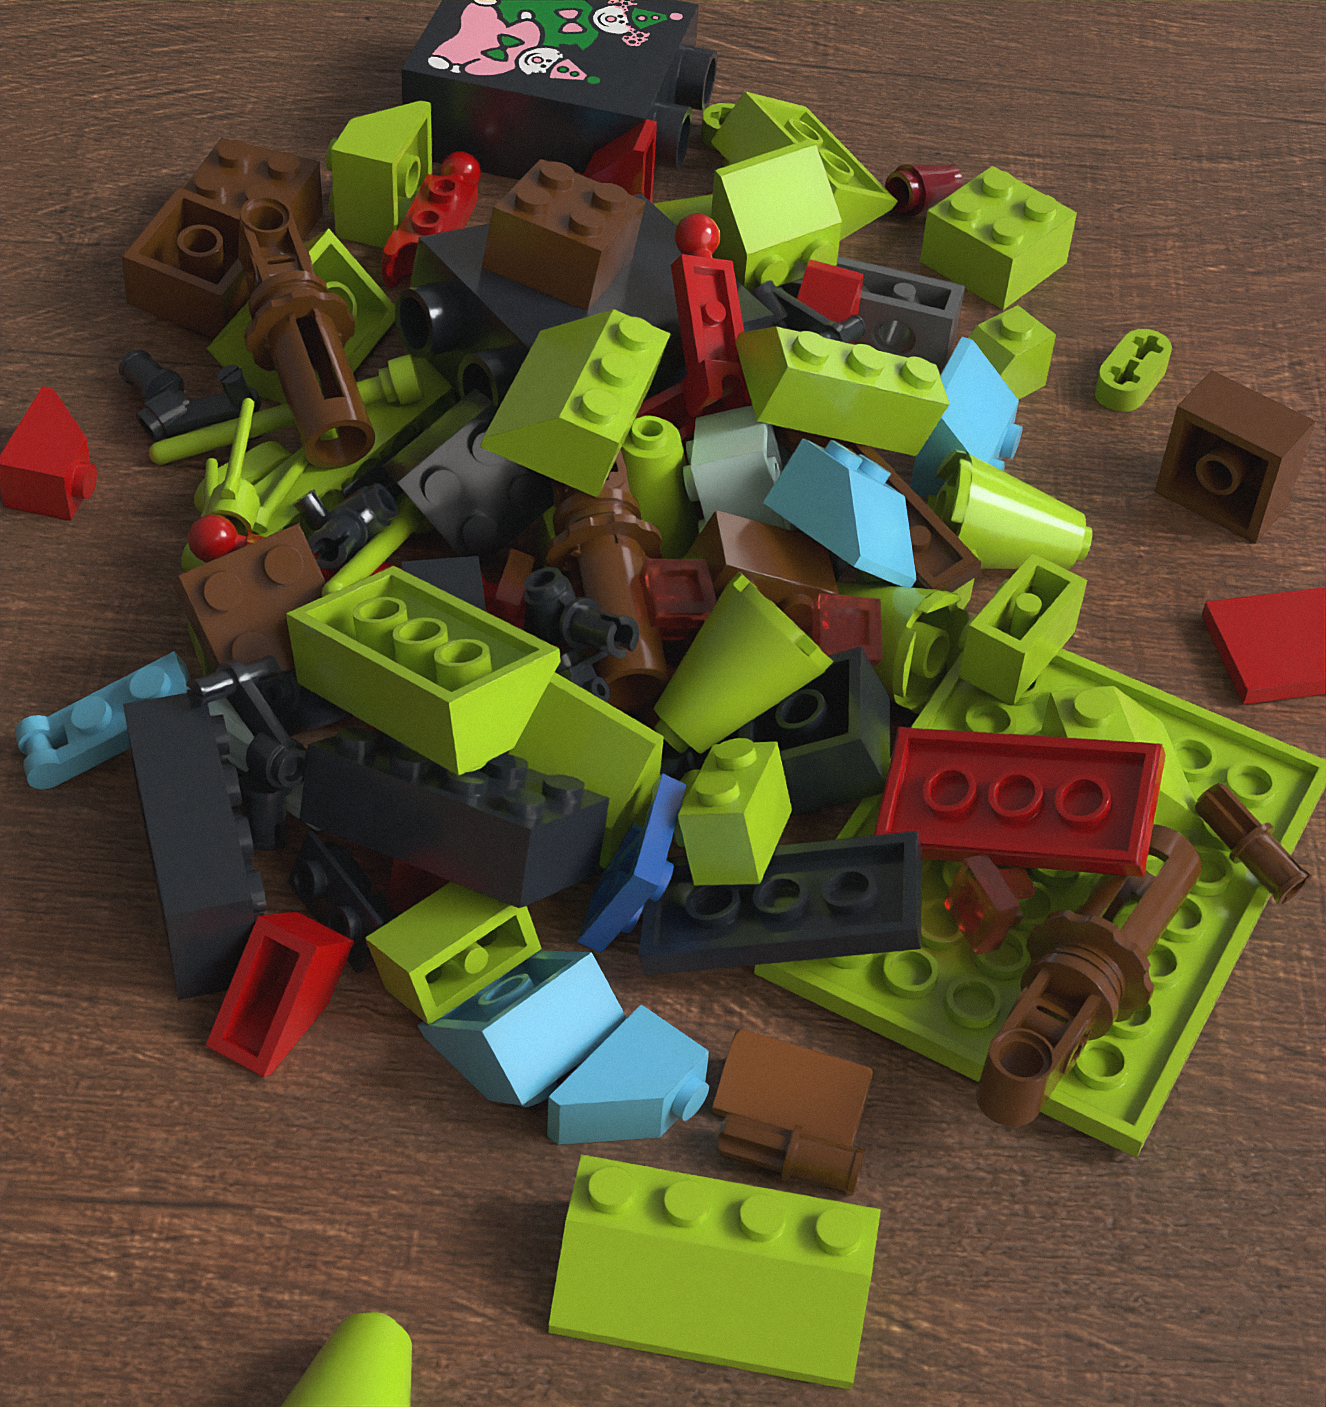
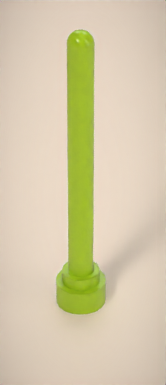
(395, 382)
(381, 546)

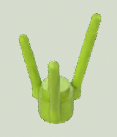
(238, 498)

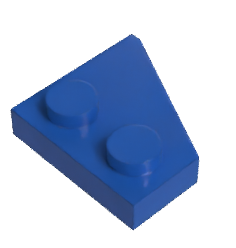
(635, 871)

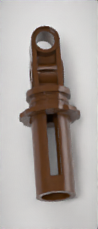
(300, 330)
(601, 552)
(1083, 980)

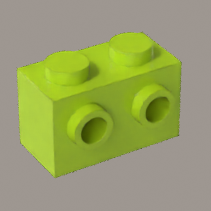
(1021, 628)
(734, 813)
(450, 949)

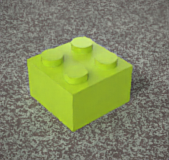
(997, 237)

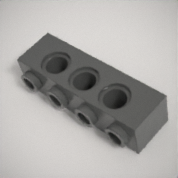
(904, 311)

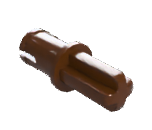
(1252, 843)
(790, 1153)

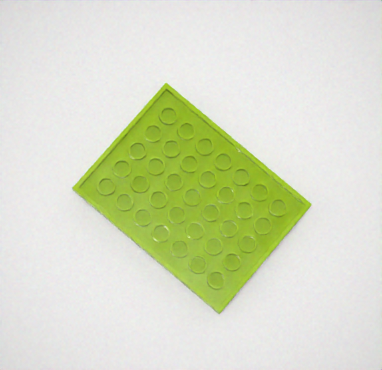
(955, 1001)

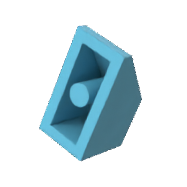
(631, 1085)

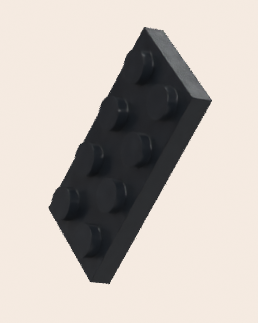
(809, 906)

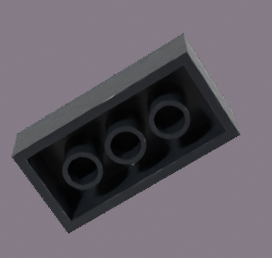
(486, 829)
(195, 839)

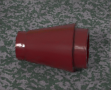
(922, 186)

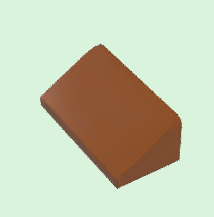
(793, 1087)

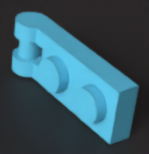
(92, 725)

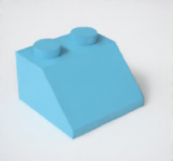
(975, 422)
(847, 509)
(529, 1027)

